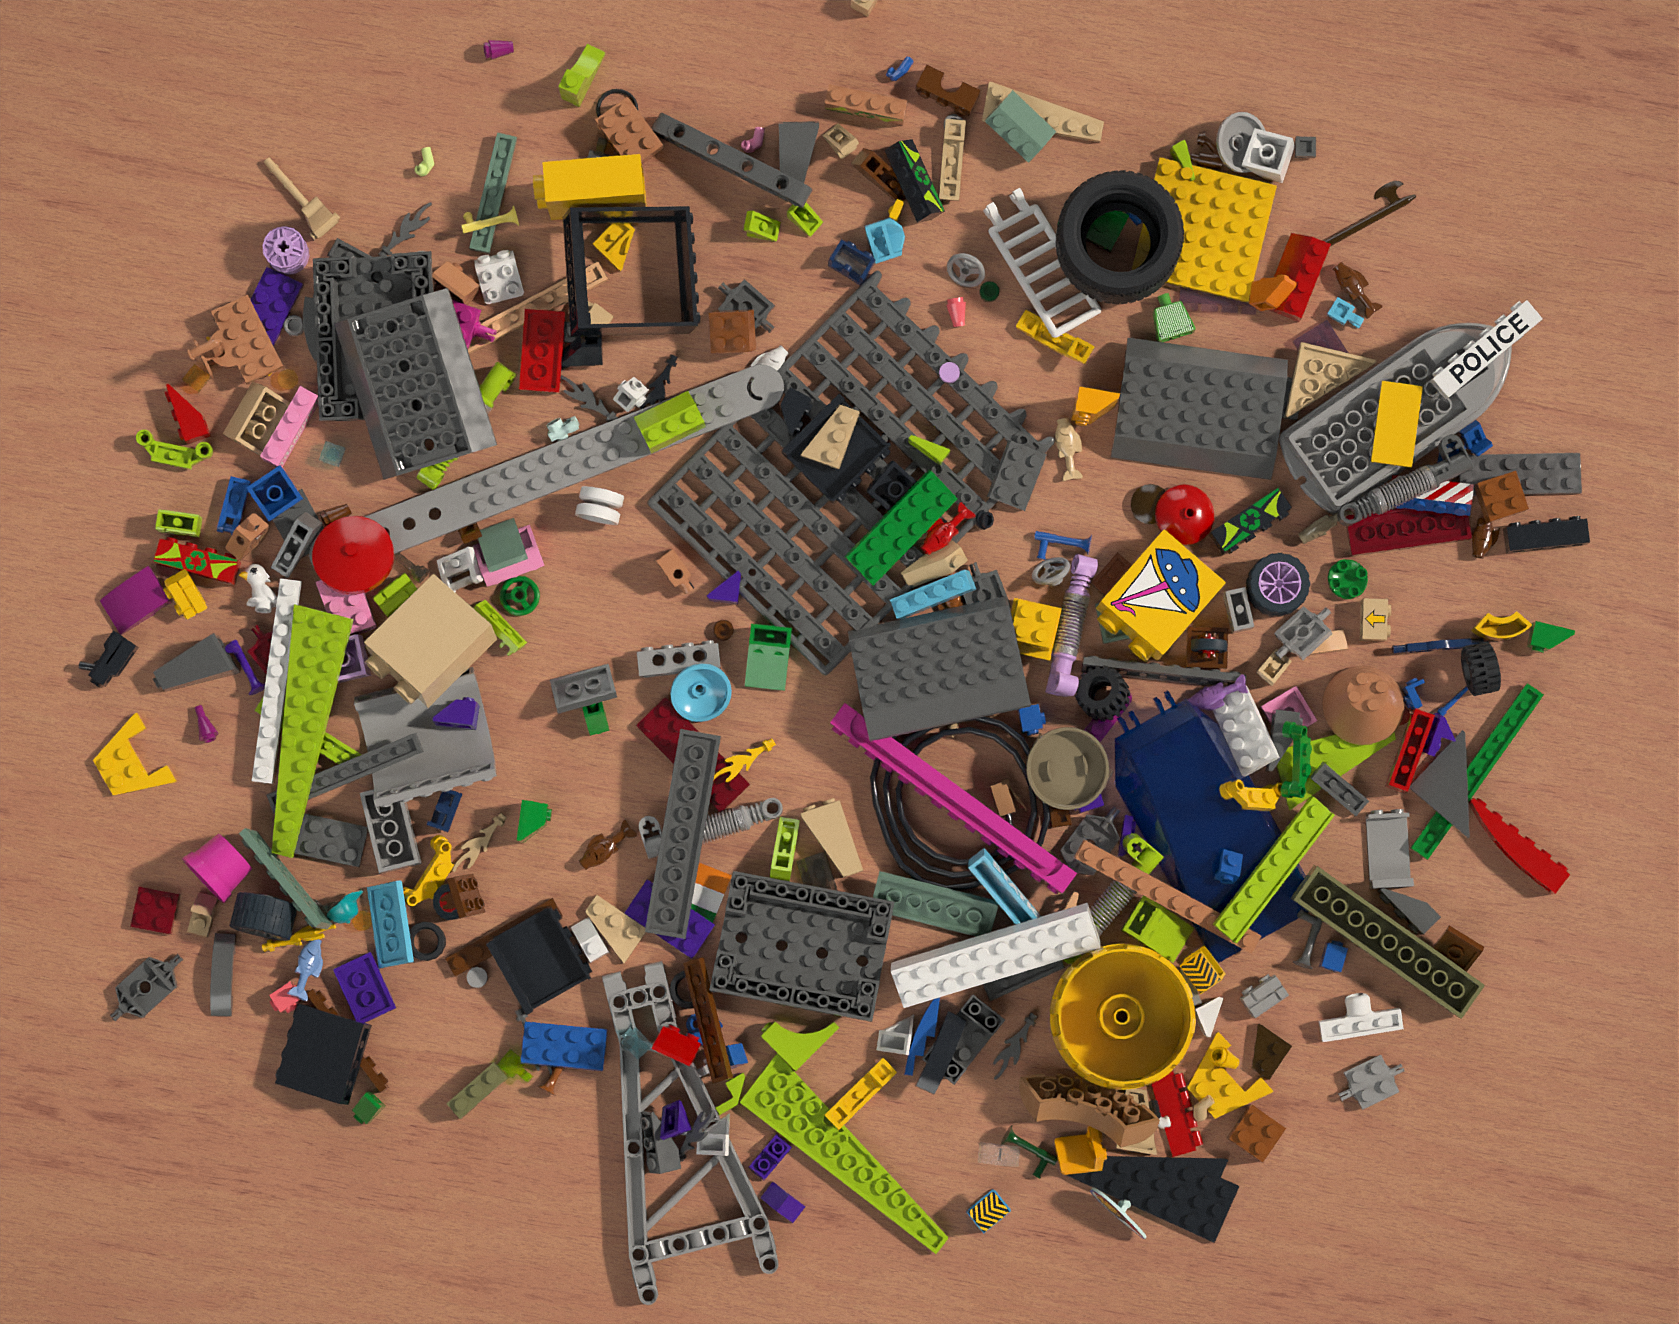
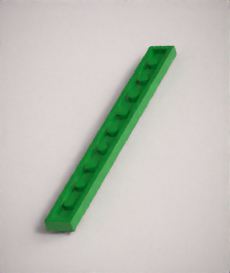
(1482, 764)

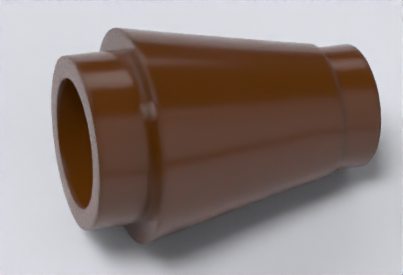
(335, 513)

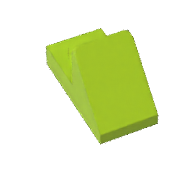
(761, 226)

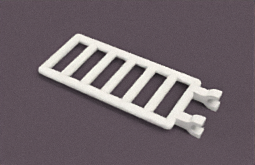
(999, 225)

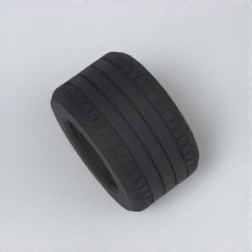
(1126, 193)

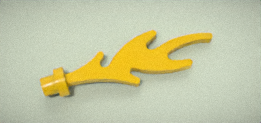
(740, 760)
(305, 934)

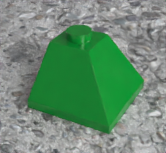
(532, 819)

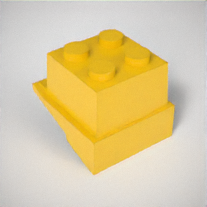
(1035, 627)

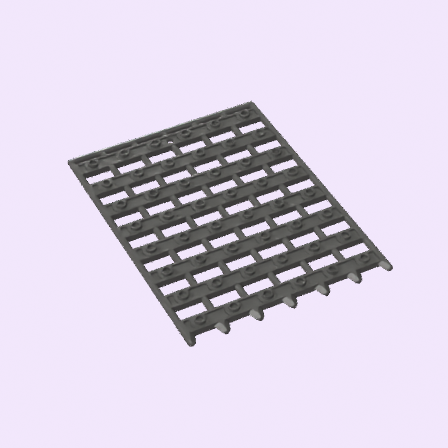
(866, 514)

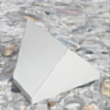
(1207, 1014)
(896, 1037)
(717, 1139)

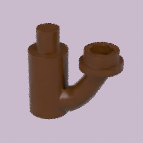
(1206, 159)

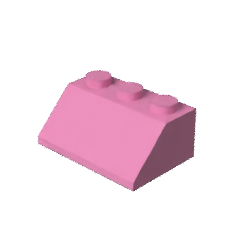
(532, 563)

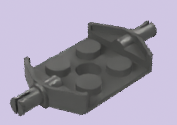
(162, 982)

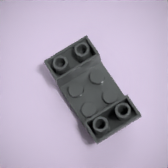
(979, 1028)

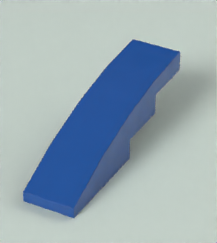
(925, 1028)

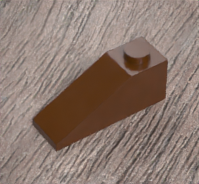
(879, 173)

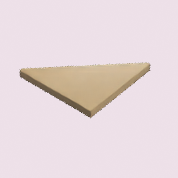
(1319, 372)

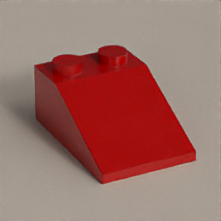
(676, 1045)

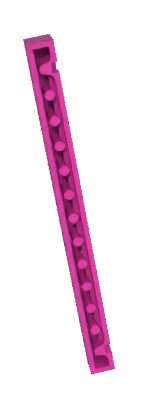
(956, 801)

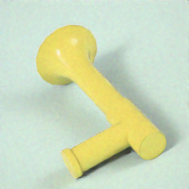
(477, 225)

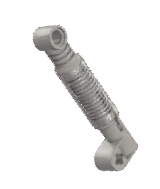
(716, 825)

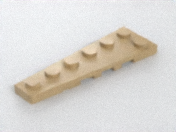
(1062, 120)

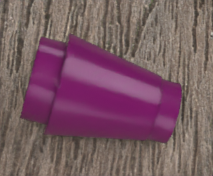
(496, 48)

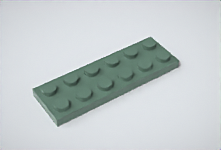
(287, 881)
(937, 905)

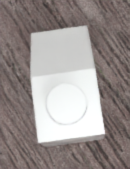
(589, 940)

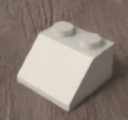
(1269, 155)

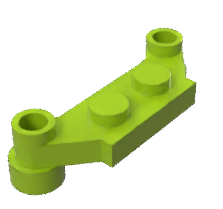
(173, 454)

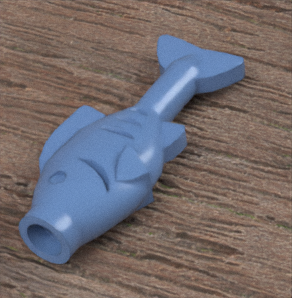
(309, 964)

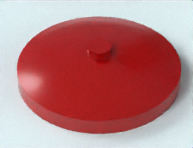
(353, 555)

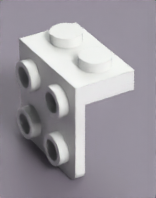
(498, 277)

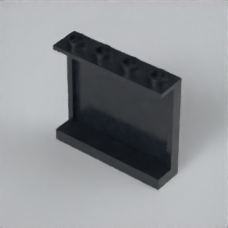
(860, 457)
(539, 959)
(322, 1054)

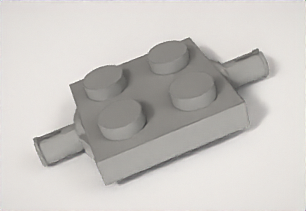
(1303, 633)
(1371, 1082)

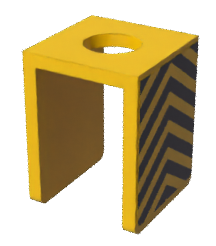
(1202, 969)

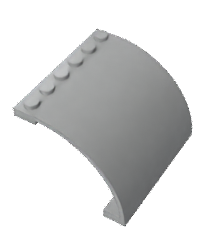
(449, 755)

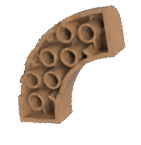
(1088, 1104)

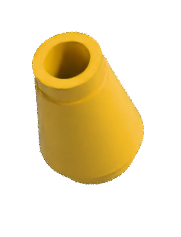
(1224, 1058)

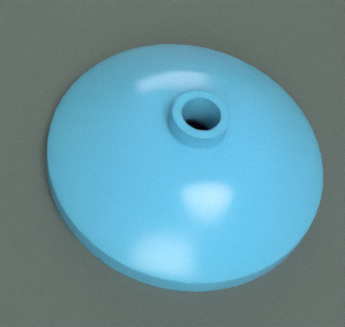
(701, 703)

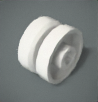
(599, 505)

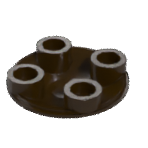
(1145, 501)

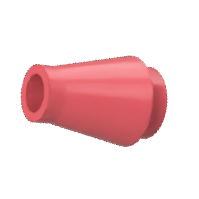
(956, 310)

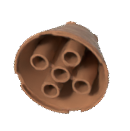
(1363, 705)

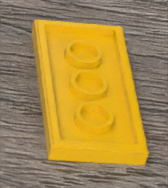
(1396, 424)

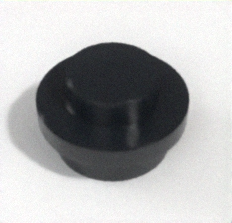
(984, 520)

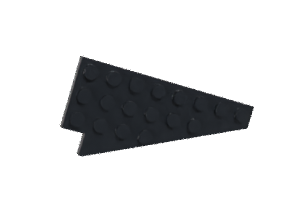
(1171, 1188)

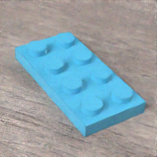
(390, 924)

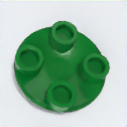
(1347, 579)

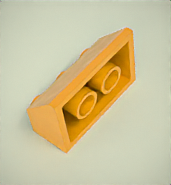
(1092, 405)

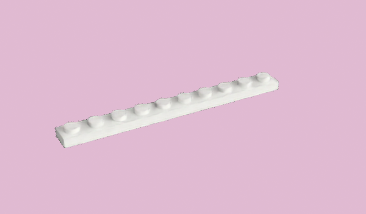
(275, 683)

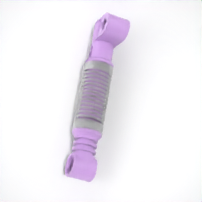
(1065, 649)

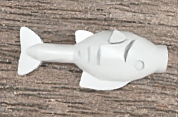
(774, 358)

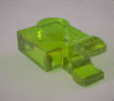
(512, 1065)

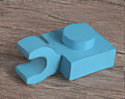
(1343, 311)

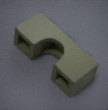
(477, 1090)

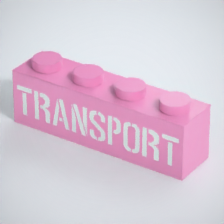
(290, 427)

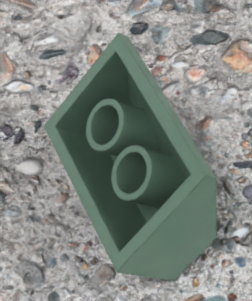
(1020, 126)

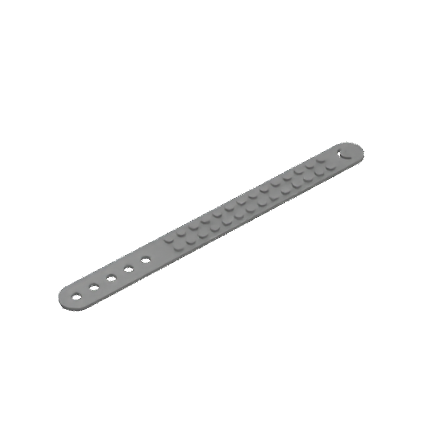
(568, 462)

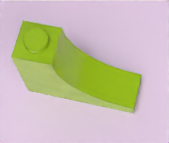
(579, 78)
(796, 1047)

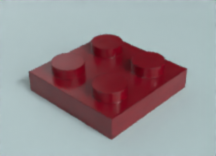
(155, 910)

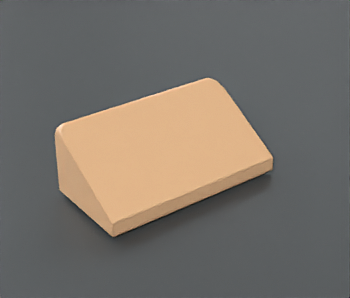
(1334, 643)

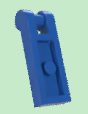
(233, 504)

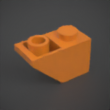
(1270, 292)

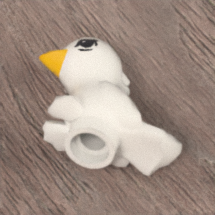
(262, 596)

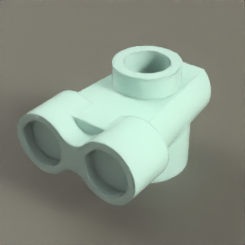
(560, 430)

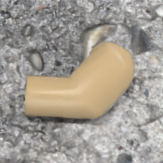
(1200, 1108)

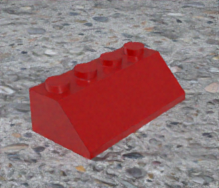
(1302, 264)

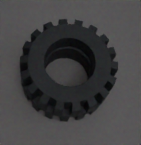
(1480, 668)
(1113, 703)

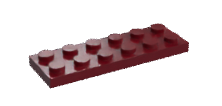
(1405, 529)
(663, 729)

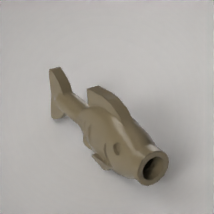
(1320, 527)

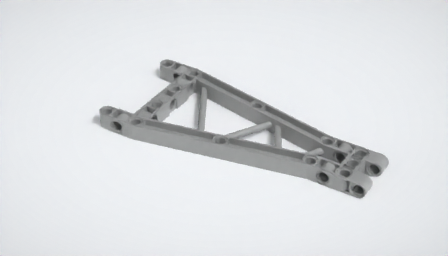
(634, 1163)

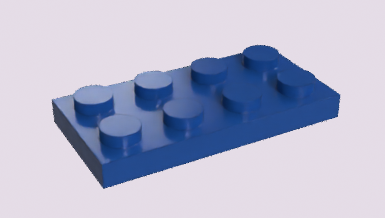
(563, 1046)

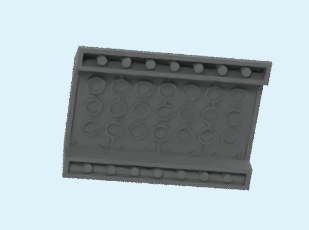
(1200, 408)
(938, 668)

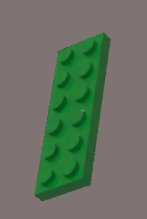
(901, 527)

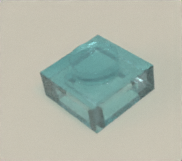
(332, 454)

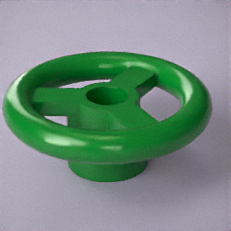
(512, 596)

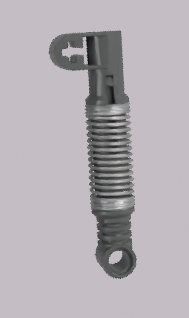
(1425, 479)

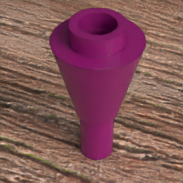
(205, 728)

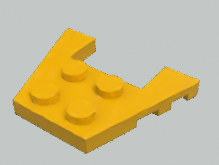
(122, 766)
(1221, 1086)

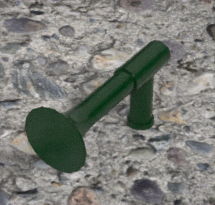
(1045, 1156)

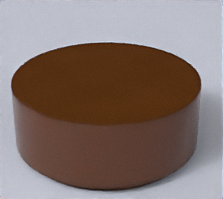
(723, 630)

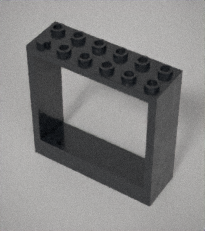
(576, 270)

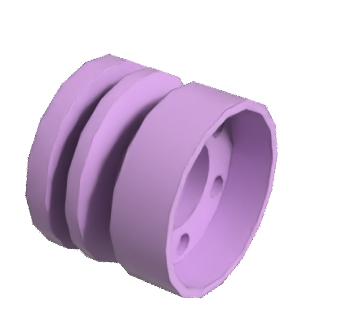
(291, 260)

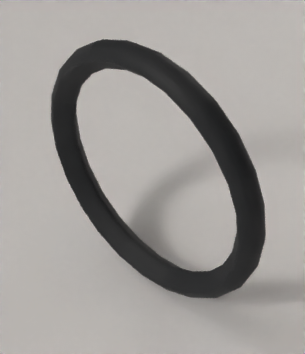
(611, 92)

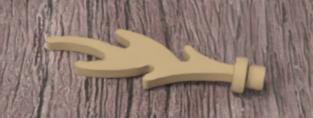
(476, 843)

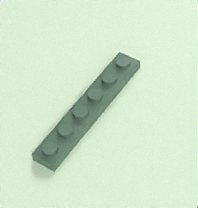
(494, 190)

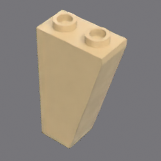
(834, 836)

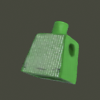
(1171, 320)

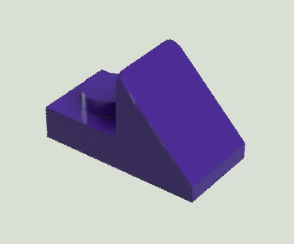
(1438, 730)
(1127, 828)

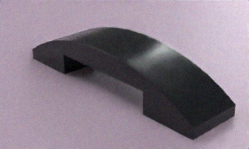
(941, 1053)

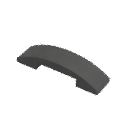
(222, 974)

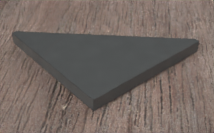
(1446, 785)

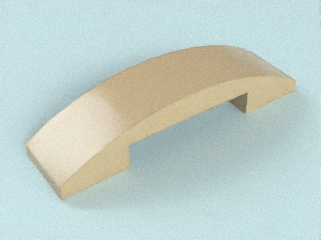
(952, 159)

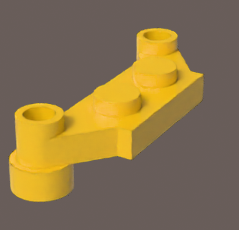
(1252, 798)
(433, 875)

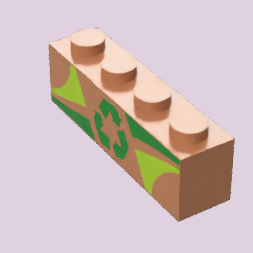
(865, 104)

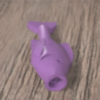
(1212, 697)

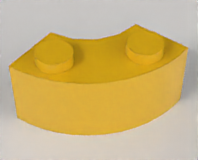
(1501, 628)

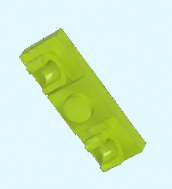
(501, 627)

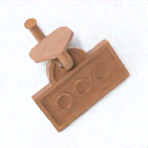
(238, 342)

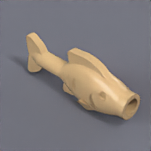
(1068, 443)

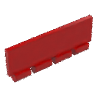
(1173, 1104)

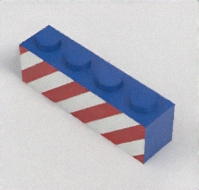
(1448, 498)

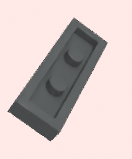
(1339, 789)

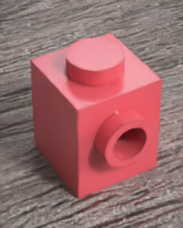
(282, 1001)

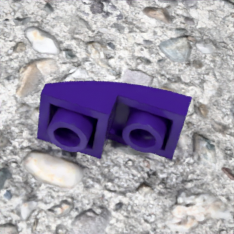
(769, 1157)

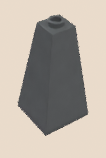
(796, 148)
(196, 665)

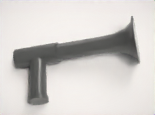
(1304, 960)

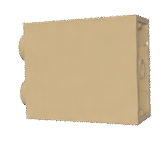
(428, 642)

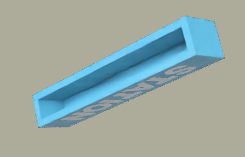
(1001, 888)

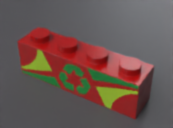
(197, 561)
(1409, 750)

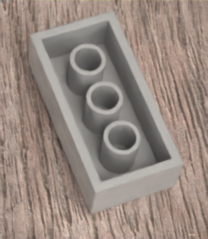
(390, 834)

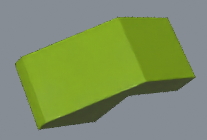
(735, 1087)

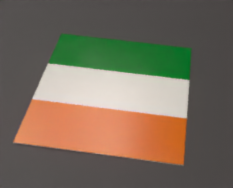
(709, 891)

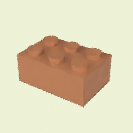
(628, 131)

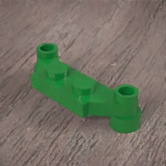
(1301, 760)

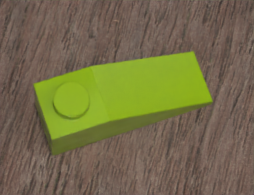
(784, 849)

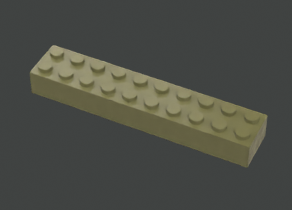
(1387, 941)

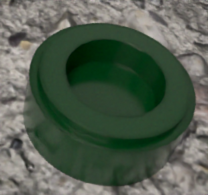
(989, 291)

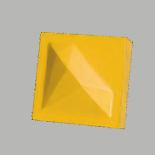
(895, 210)

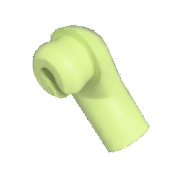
(427, 163)

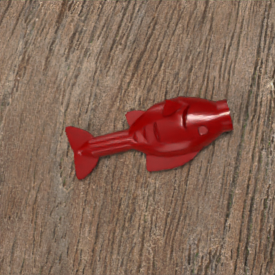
(941, 533)

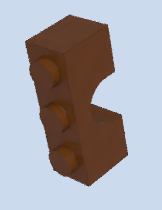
(961, 100)

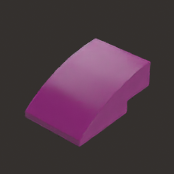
(135, 600)

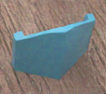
(885, 239)

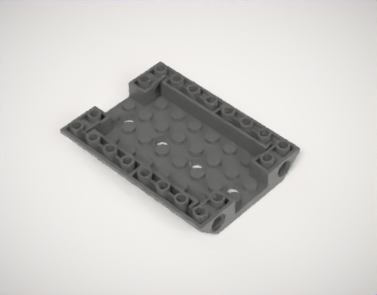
(345, 290)
(437, 377)
(807, 921)

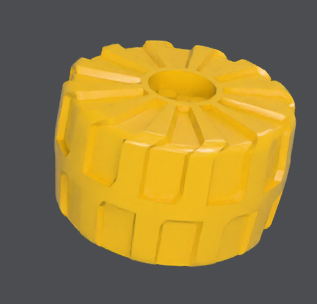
(1156, 1008)

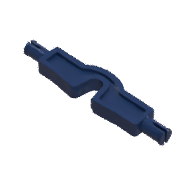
(1434, 645)

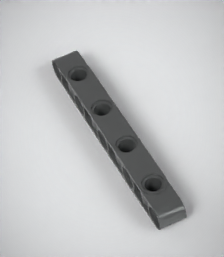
(731, 160)

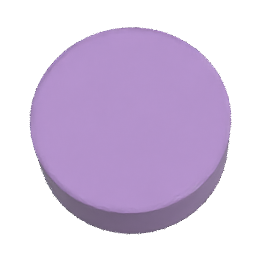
(949, 372)

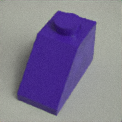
(459, 714)

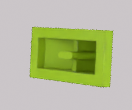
(804, 218)

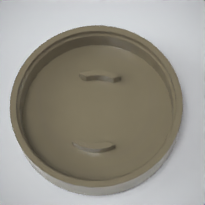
(1067, 768)

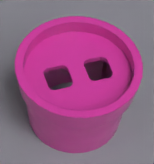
(218, 866)

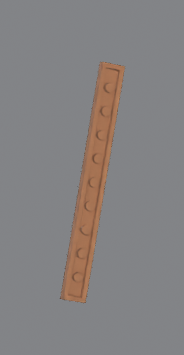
(1158, 891)

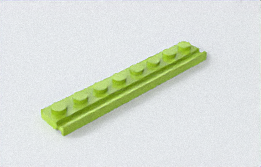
(1273, 869)

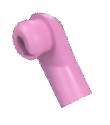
(755, 143)

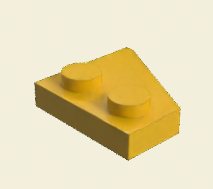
(615, 243)

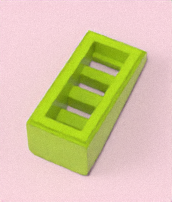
(1181, 154)
(931, 450)

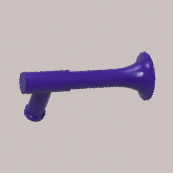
(234, 647)

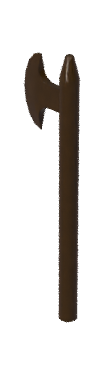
(1387, 191)

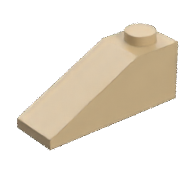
(935, 565)

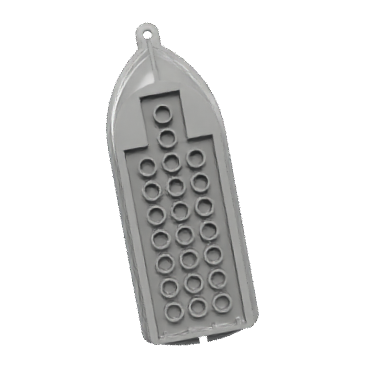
(1337, 437)

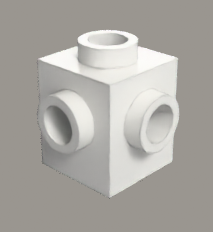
(630, 394)

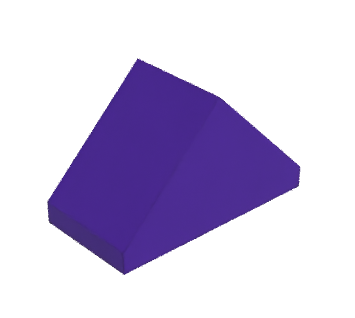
(727, 591)
(674, 1120)
(782, 1202)

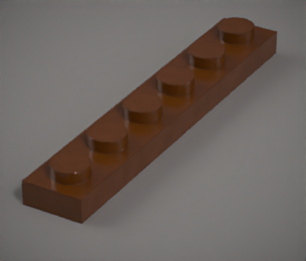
(479, 952)
(707, 1020)
(367, 1063)

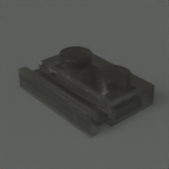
(817, 871)

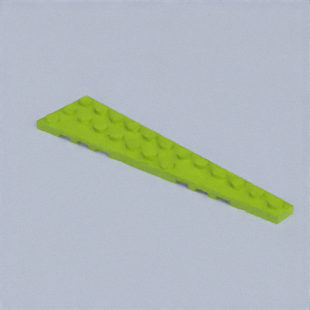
(312, 679)
(798, 1115)

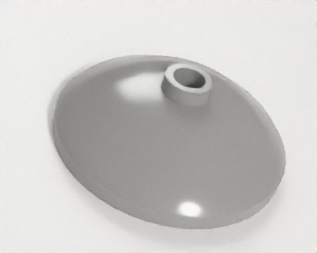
(1238, 129)

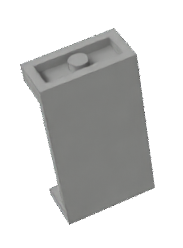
(1388, 849)

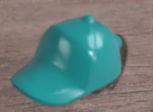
(343, 910)

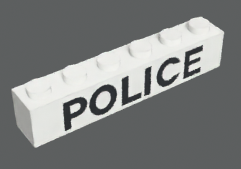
(1486, 349)

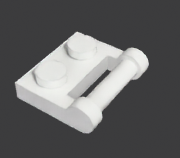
(457, 564)

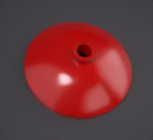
(1172, 514)

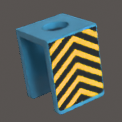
(988, 1211)

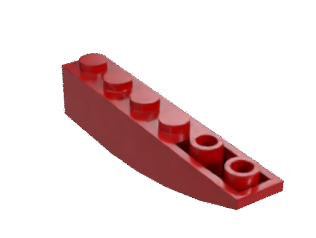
(1520, 850)

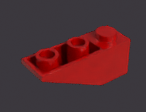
(191, 422)

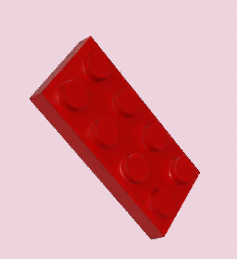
(542, 350)

